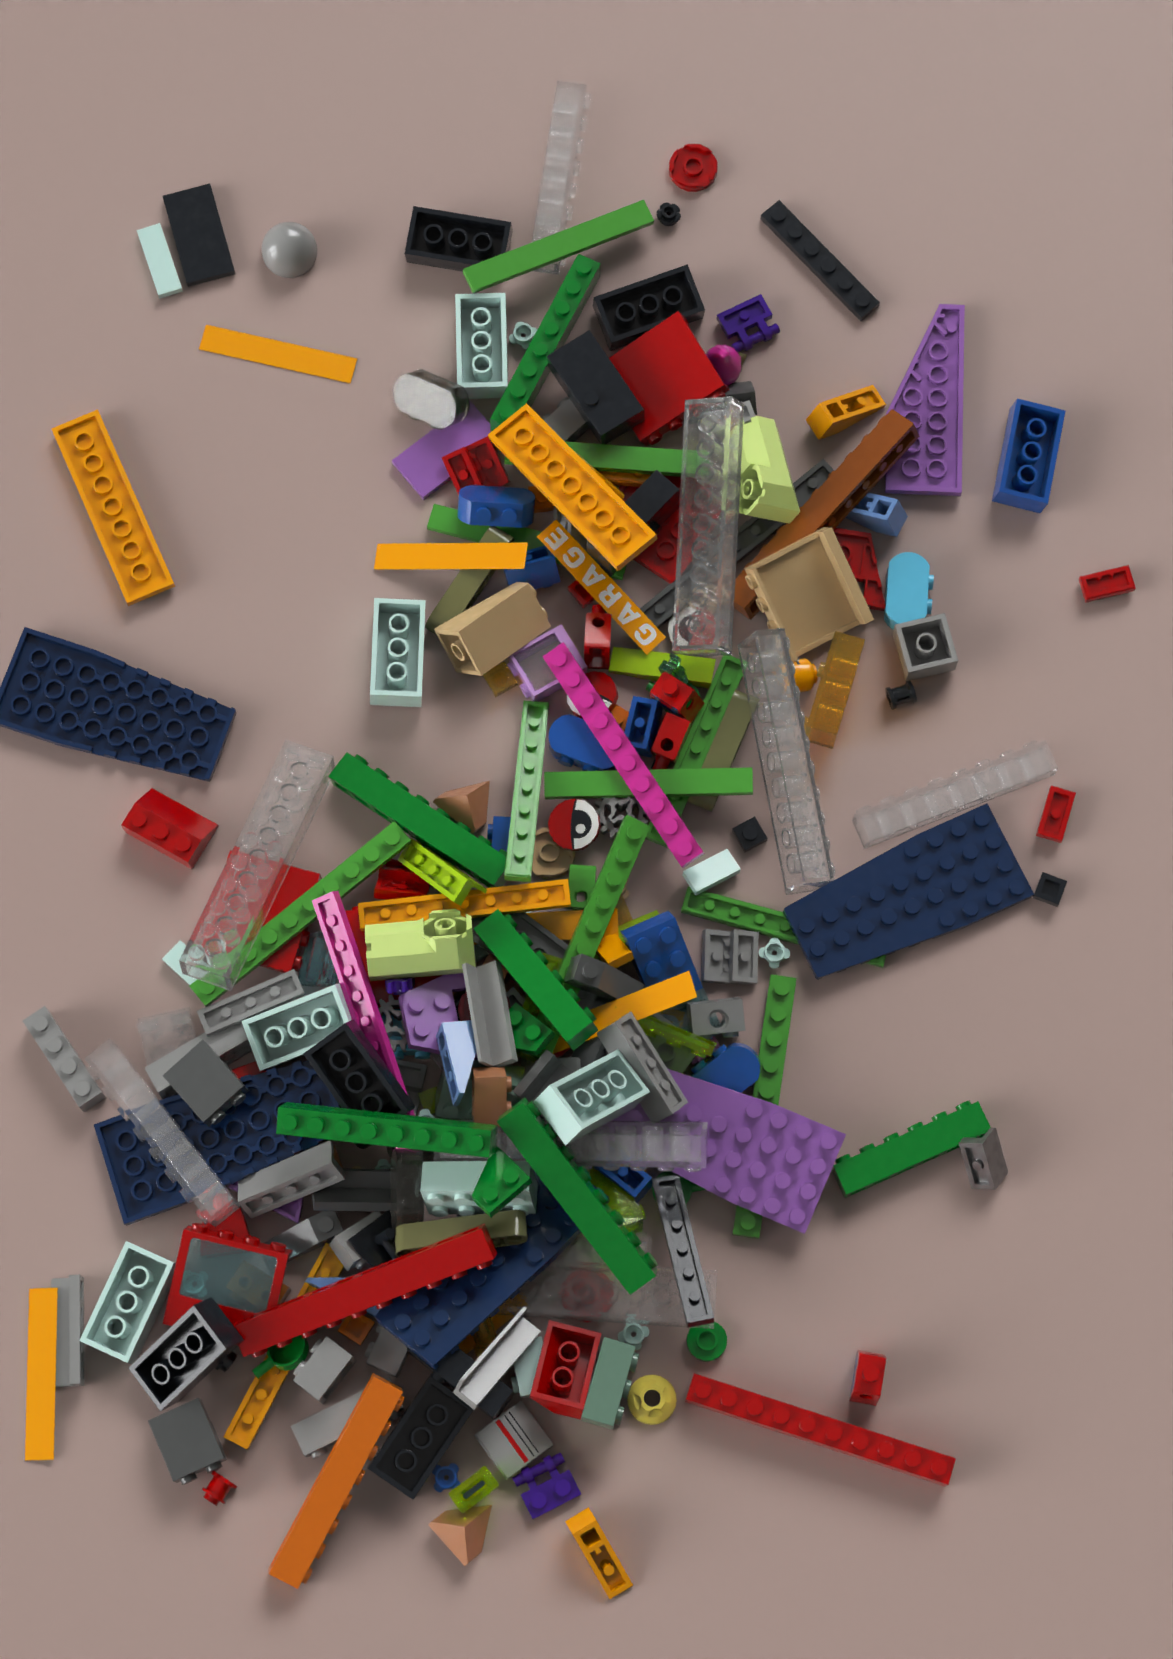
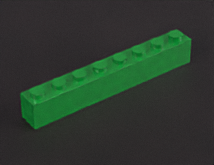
(549, 337)
(419, 820)
(387, 1129)
(578, 1196)

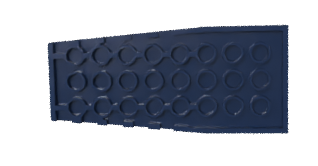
(110, 708)
(910, 894)
(232, 1148)
(443, 1316)

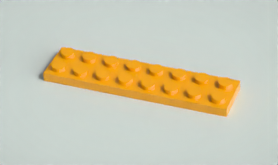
(572, 487)
(113, 507)

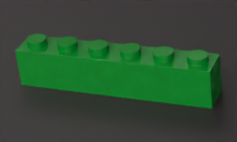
(536, 980)
(910, 1149)

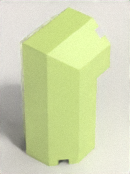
(765, 475)
(420, 946)

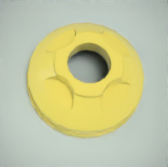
(648, 1414)

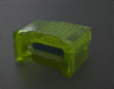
(474, 1489)

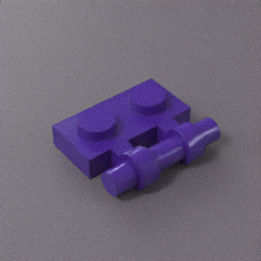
(744, 317)
(552, 1492)

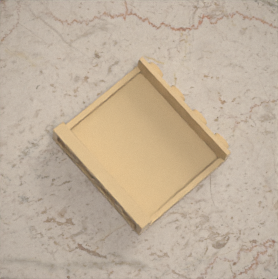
(809, 591)

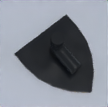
(376, 1241)

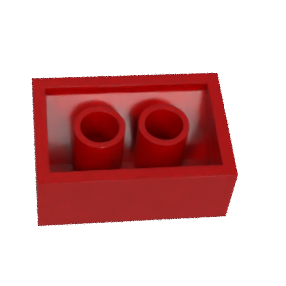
(169, 827)
(565, 1369)

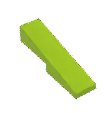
(639, 665)

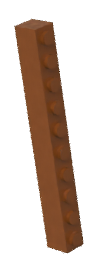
(837, 495)

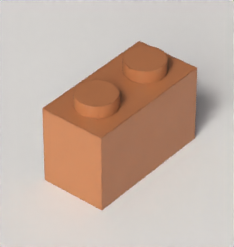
(489, 1094)

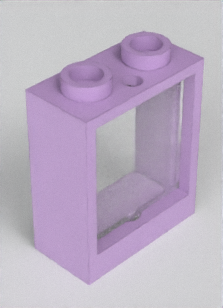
(532, 669)

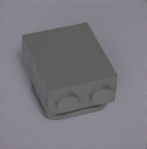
(206, 1083)
(188, 1441)

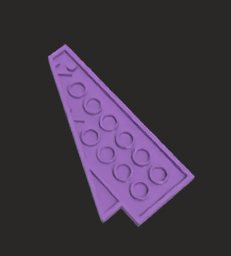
(934, 402)

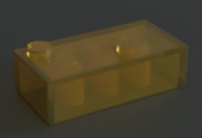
(833, 689)

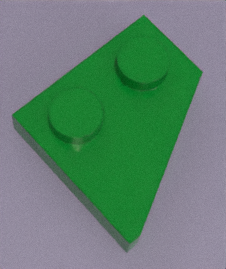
(529, 1032)
(499, 1183)

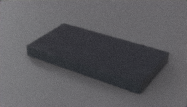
(198, 235)

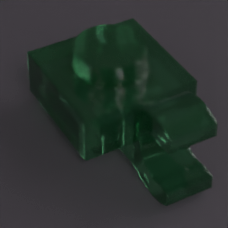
(674, 668)

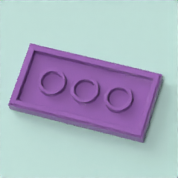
(422, 461)

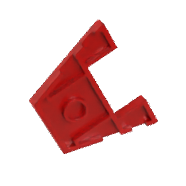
(862, 560)

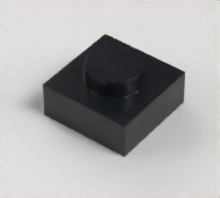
(749, 834)
(1050, 889)

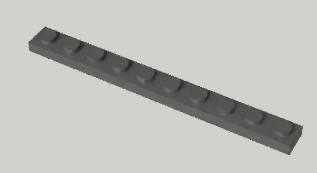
(750, 536)

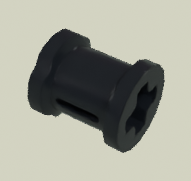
(901, 695)

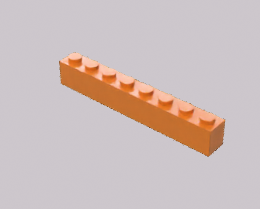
(335, 1481)

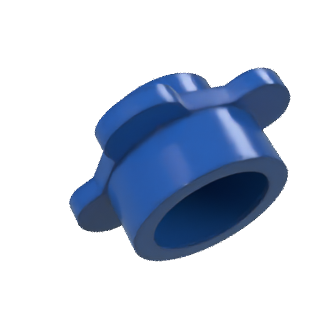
(440, 1472)

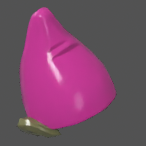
(726, 362)

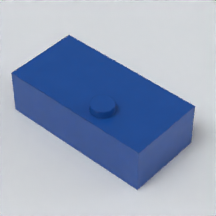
(1028, 456)

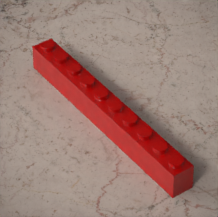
(365, 1290)
(820, 1430)

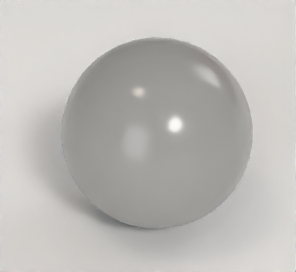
(289, 249)

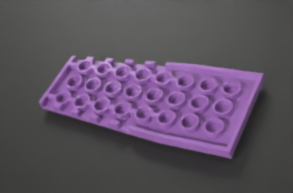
(756, 1151)

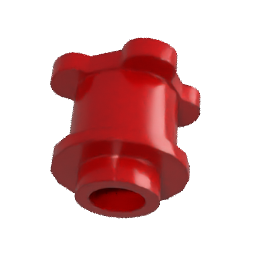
(218, 1489)

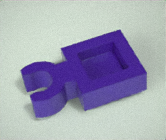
(399, 986)

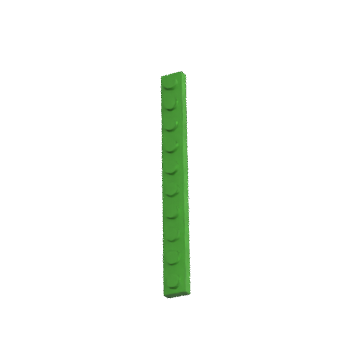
(601, 903)
(302, 912)
(772, 1060)

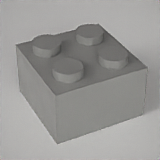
(925, 647)
(323, 1369)

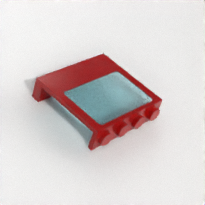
(232, 1270)

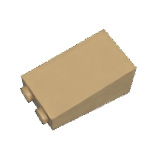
(493, 629)

